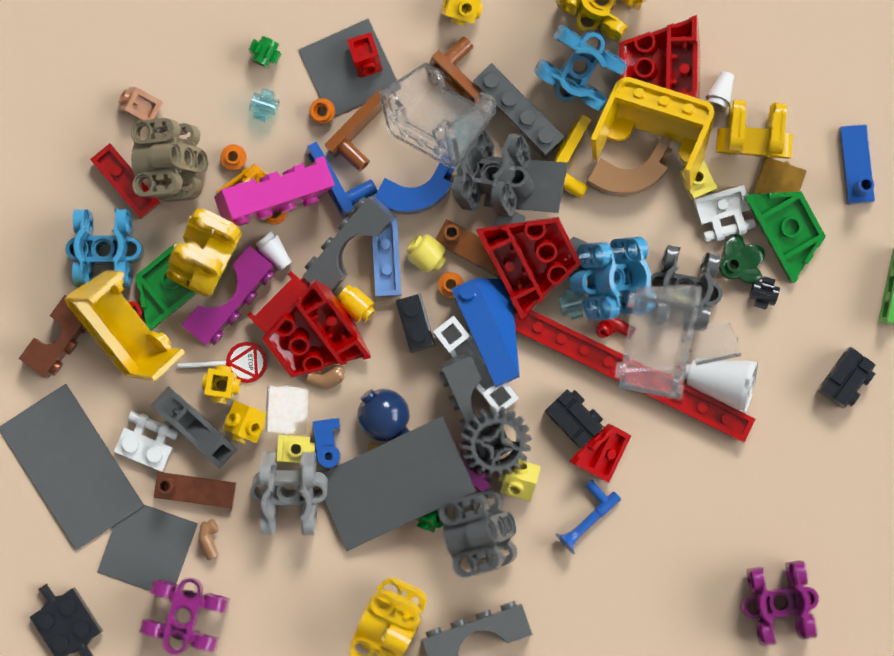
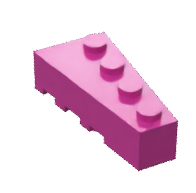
(275, 193)

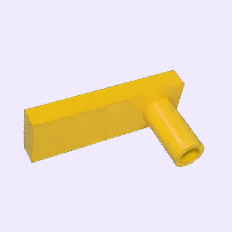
(571, 184)

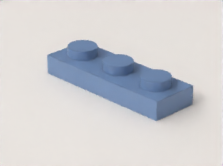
(387, 262)

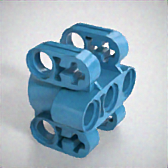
(579, 51)
(83, 262)
(609, 276)

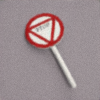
(245, 358)

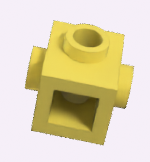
(521, 481)

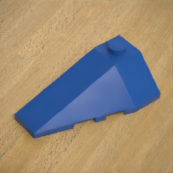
(491, 322)

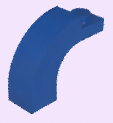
(416, 199)

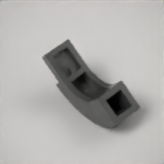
(194, 427)

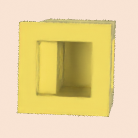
(701, 188)
(285, 444)

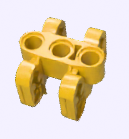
(610, 25)
(751, 141)
(206, 252)
(389, 620)

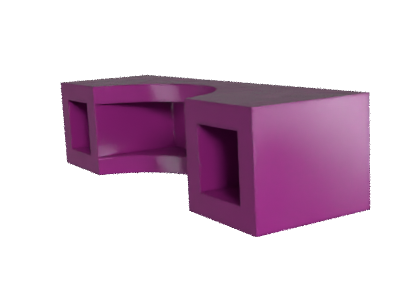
(251, 272)

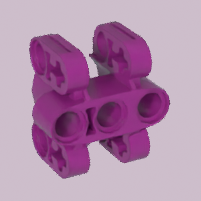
(804, 621)
(173, 626)

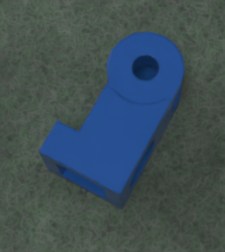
(327, 452)

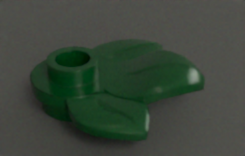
(744, 257)

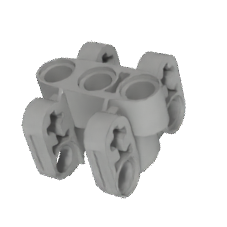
(275, 493)

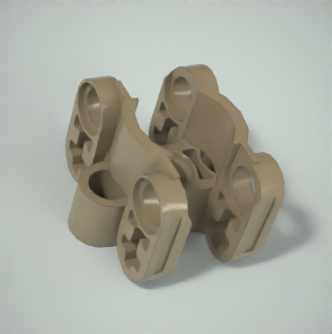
(167, 160)

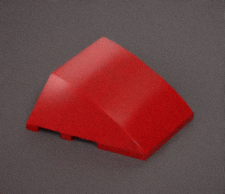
(666, 57)
(530, 258)
(315, 333)

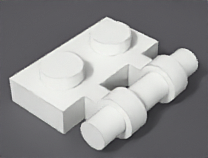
(720, 206)
(142, 448)

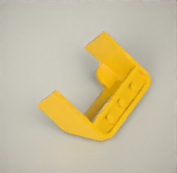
(658, 112)
(120, 329)

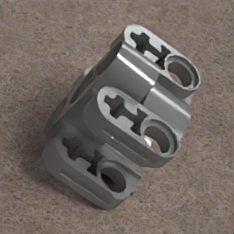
(503, 189)
(707, 274)
(479, 532)

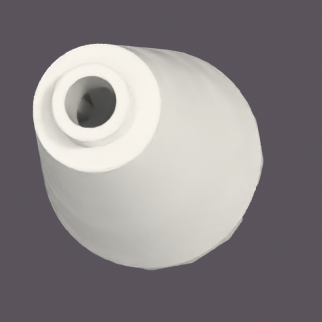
(725, 381)

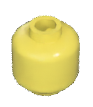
(426, 253)

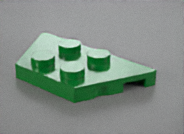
(788, 228)
(158, 293)

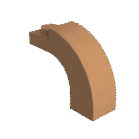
(627, 182)

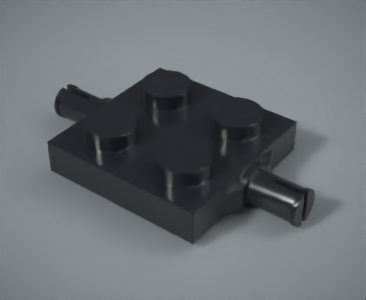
(65, 622)

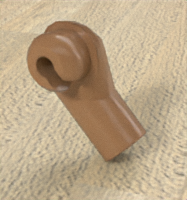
(328, 379)
(205, 539)

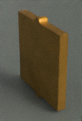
(779, 177)

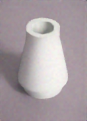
(721, 92)
(273, 249)

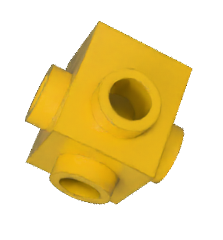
(470, 12)
(214, 376)
(244, 422)

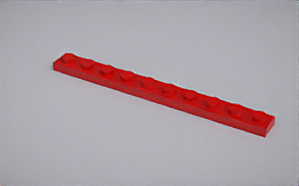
(604, 360)

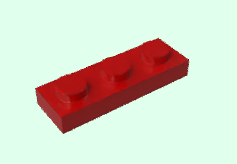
(121, 178)

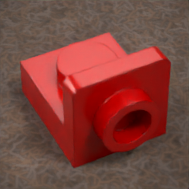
(365, 55)

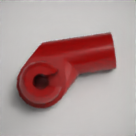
(608, 327)

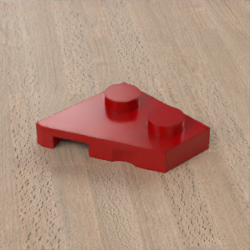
(602, 452)

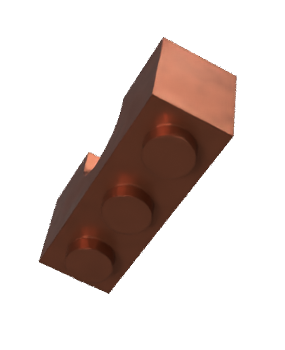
(47, 357)

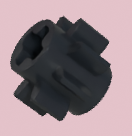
(764, 292)

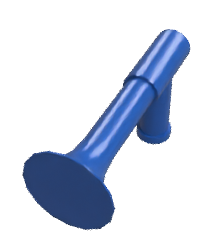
(606, 504)

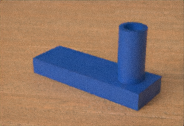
(856, 164)
(343, 200)

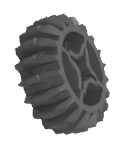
(498, 421)

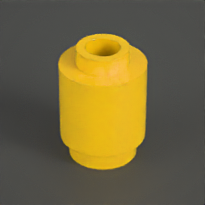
(356, 304)

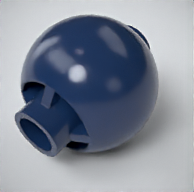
(383, 414)

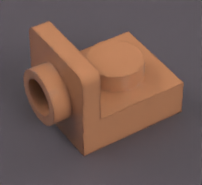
(139, 104)

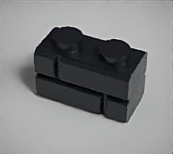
(415, 323)
(847, 378)
(574, 418)

